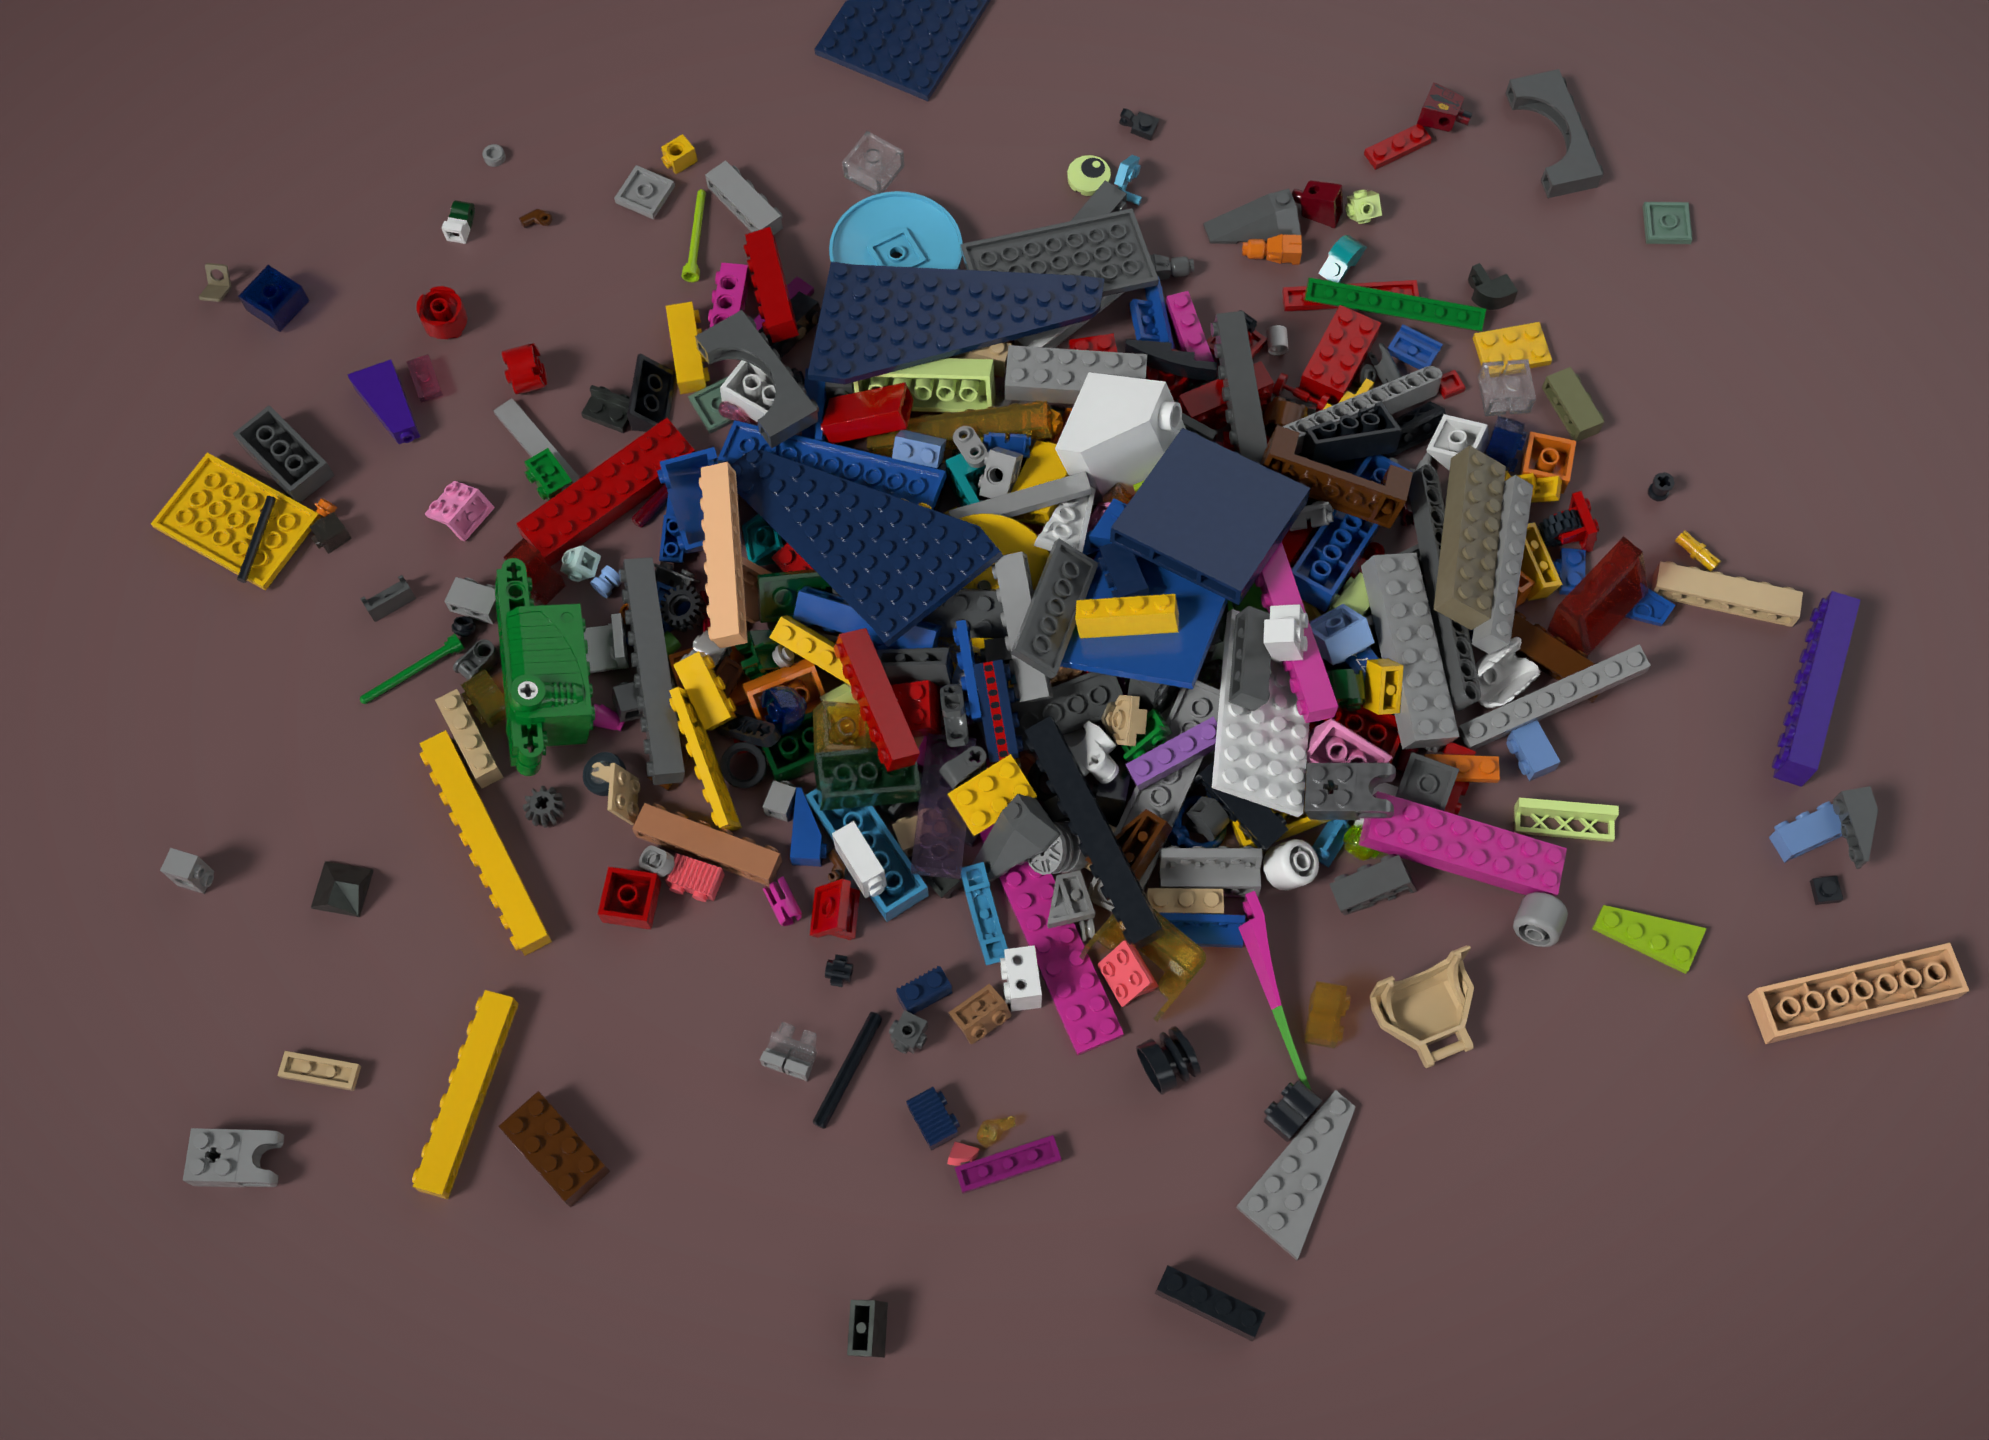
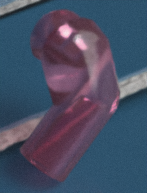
(732, 412)

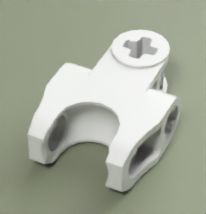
(1094, 755)

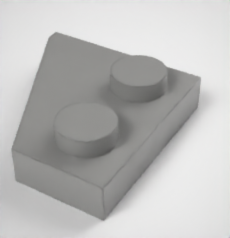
(1070, 900)

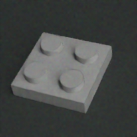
(644, 192)

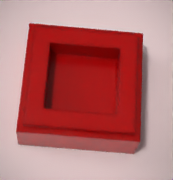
(1451, 384)

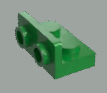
(547, 474)

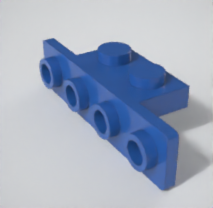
(1151, 316)

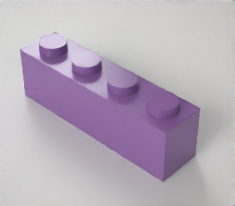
(1173, 754)

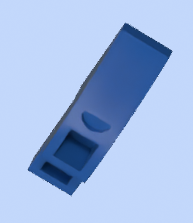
(669, 545)

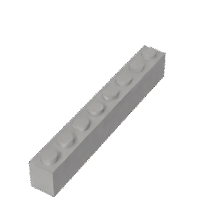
(1513, 528)
(1554, 697)

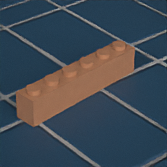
(707, 844)

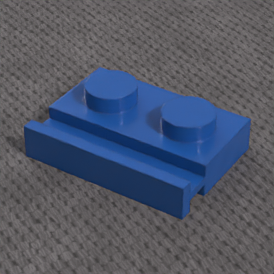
(1414, 347)

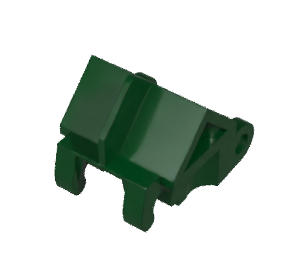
(760, 653)

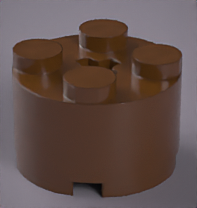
(1281, 413)

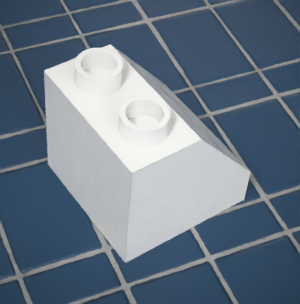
(1118, 431)

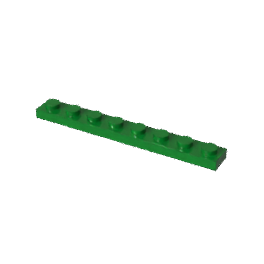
(1395, 304)

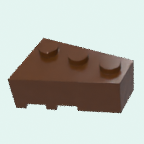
(1142, 840)

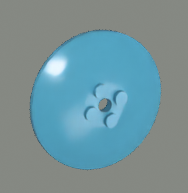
(901, 224)

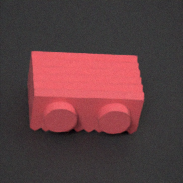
(695, 878)

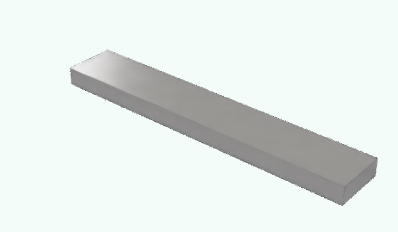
(528, 434)
(1030, 498)

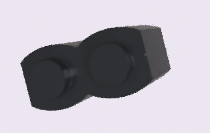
(1292, 1110)

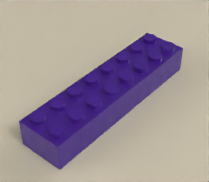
(1815, 689)

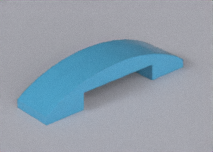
(983, 912)

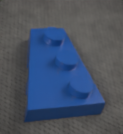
(1652, 609)

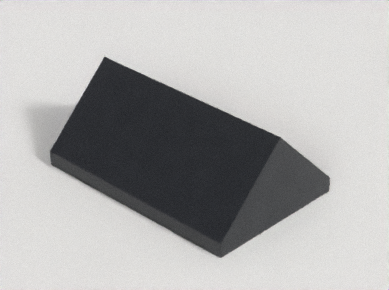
(650, 394)

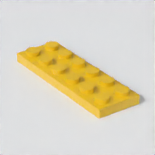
(706, 766)

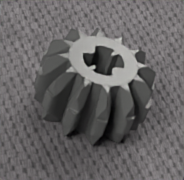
(551, 799)

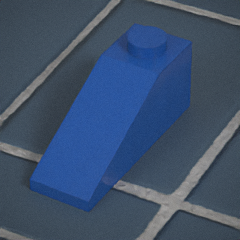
(806, 840)

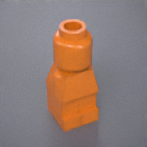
(1277, 249)

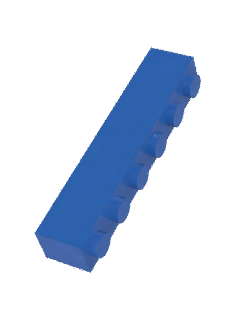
(836, 614)

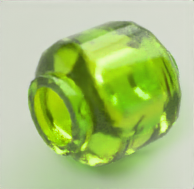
(1352, 845)

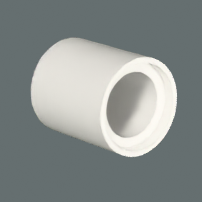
(1277, 340)

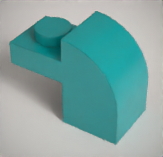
(1341, 257)

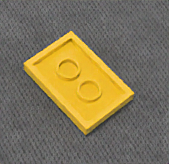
(1513, 344)
(988, 793)

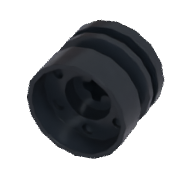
(1172, 1058)

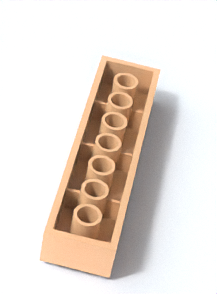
(1858, 993)

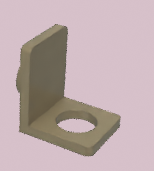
(216, 289)

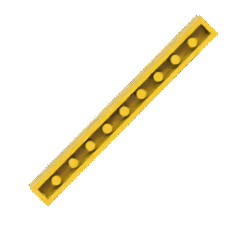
(485, 843)

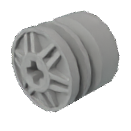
(1061, 855)

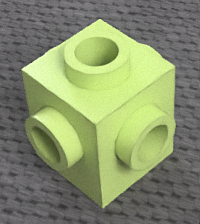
(1363, 206)

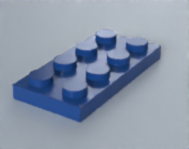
(965, 661)

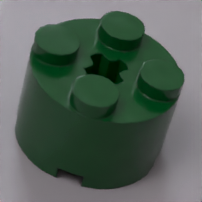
(1348, 688)

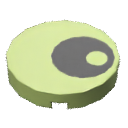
(1088, 174)

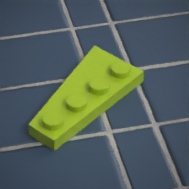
(1656, 937)

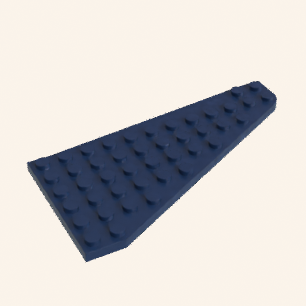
(910, 316)
(871, 547)

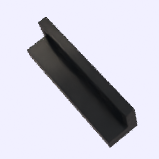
(1417, 426)

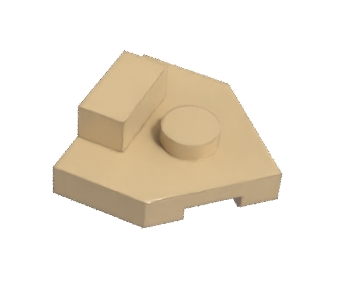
(1127, 720)

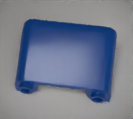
(682, 483)

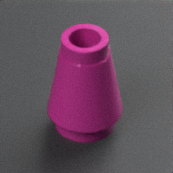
(607, 718)

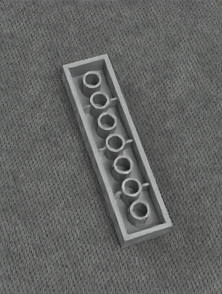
(1409, 638)

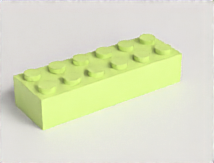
(943, 384)

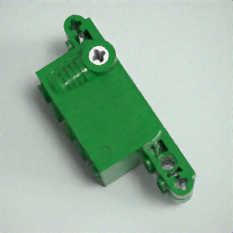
(541, 670)

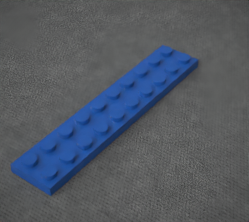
(882, 473)

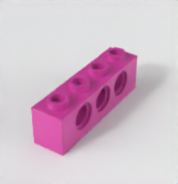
(729, 276)

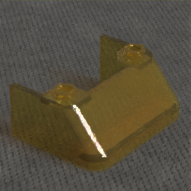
(1172, 953)

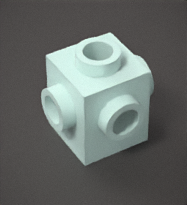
(580, 563)

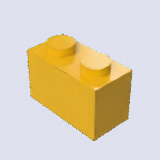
(1383, 686)

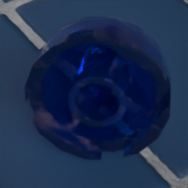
(784, 708)

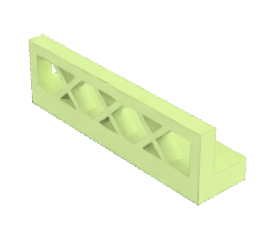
(1565, 810)

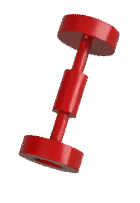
(1299, 393)

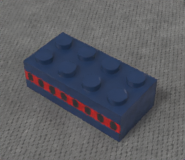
(997, 709)

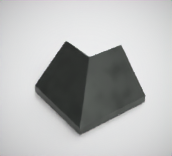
(342, 889)

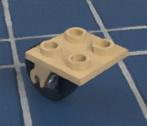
(607, 776)

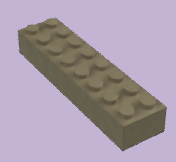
(1470, 538)

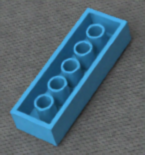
(902, 887)

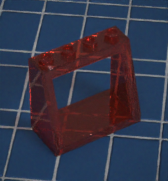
(1601, 598)

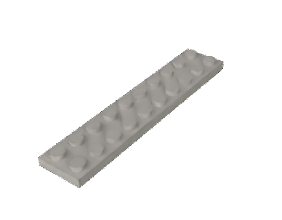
(1168, 794)

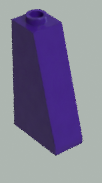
(386, 398)

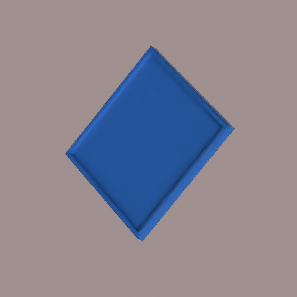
(1154, 658)

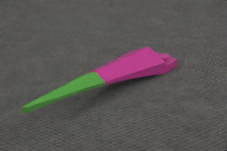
(1256, 942)

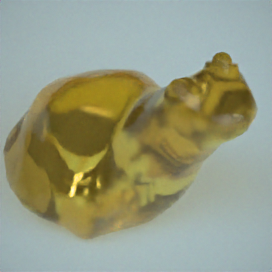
(992, 1130)

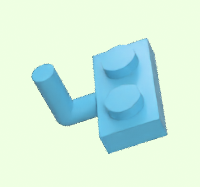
(1127, 171)

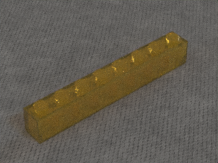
(1029, 419)

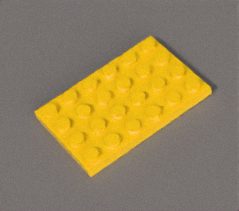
(218, 515)

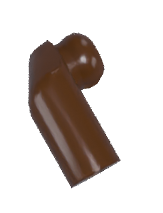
(536, 216)
(839, 869)

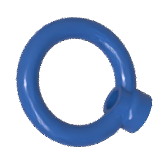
(1180, 834)

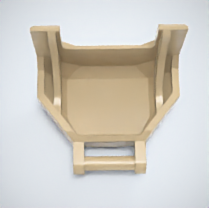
(1427, 1007)

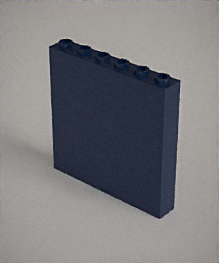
(1210, 515)

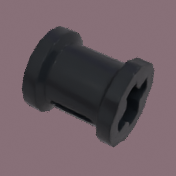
(1661, 486)

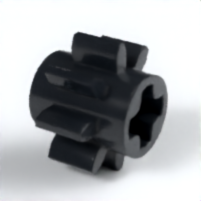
(839, 970)

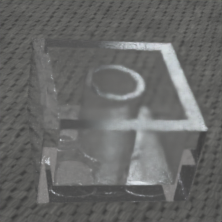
(873, 163)

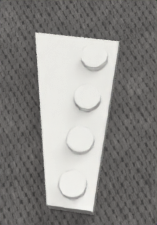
(1068, 523)

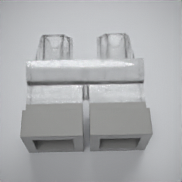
(789, 1054)

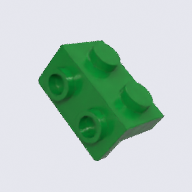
(1155, 735)

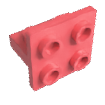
(1127, 973)

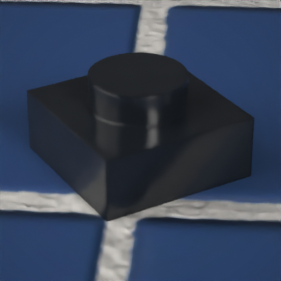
(1826, 890)

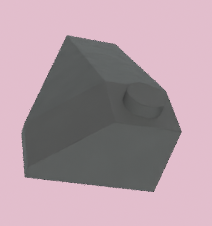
(1258, 219)
(1016, 836)

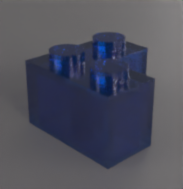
(1505, 441)

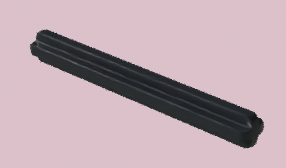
(847, 1070)

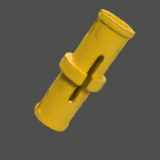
(1697, 551)

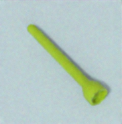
(690, 271)

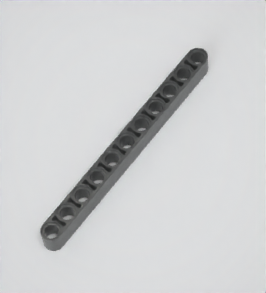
(1451, 636)

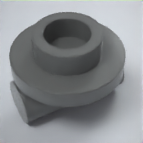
(1365, 371)

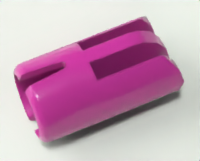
(782, 902)

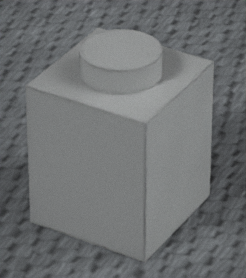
(780, 800)

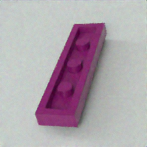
(1008, 1164)

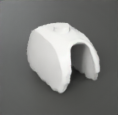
(1504, 675)

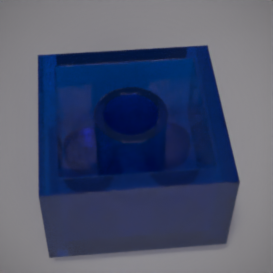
(273, 298)

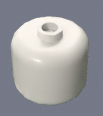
(1290, 864)

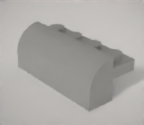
(1211, 868)

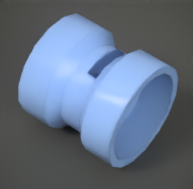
(606, 581)

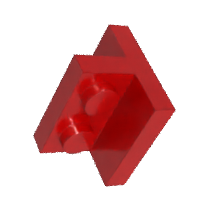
(835, 910)

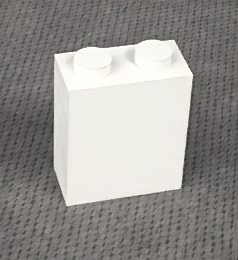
(860, 860)

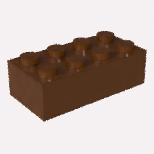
(554, 1149)

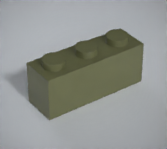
(1573, 404)

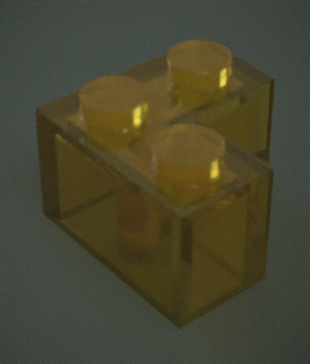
(1325, 1010)

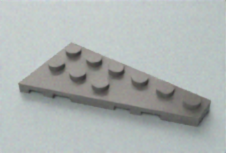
(1293, 1185)

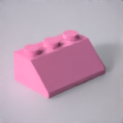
(1337, 744)

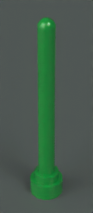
(451, 646)

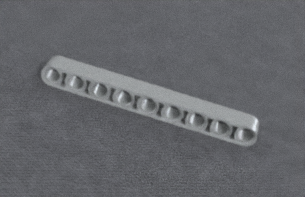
(1395, 396)

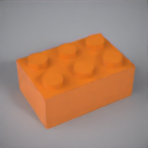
(800, 676)

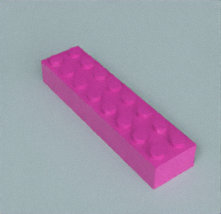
(1465, 847)

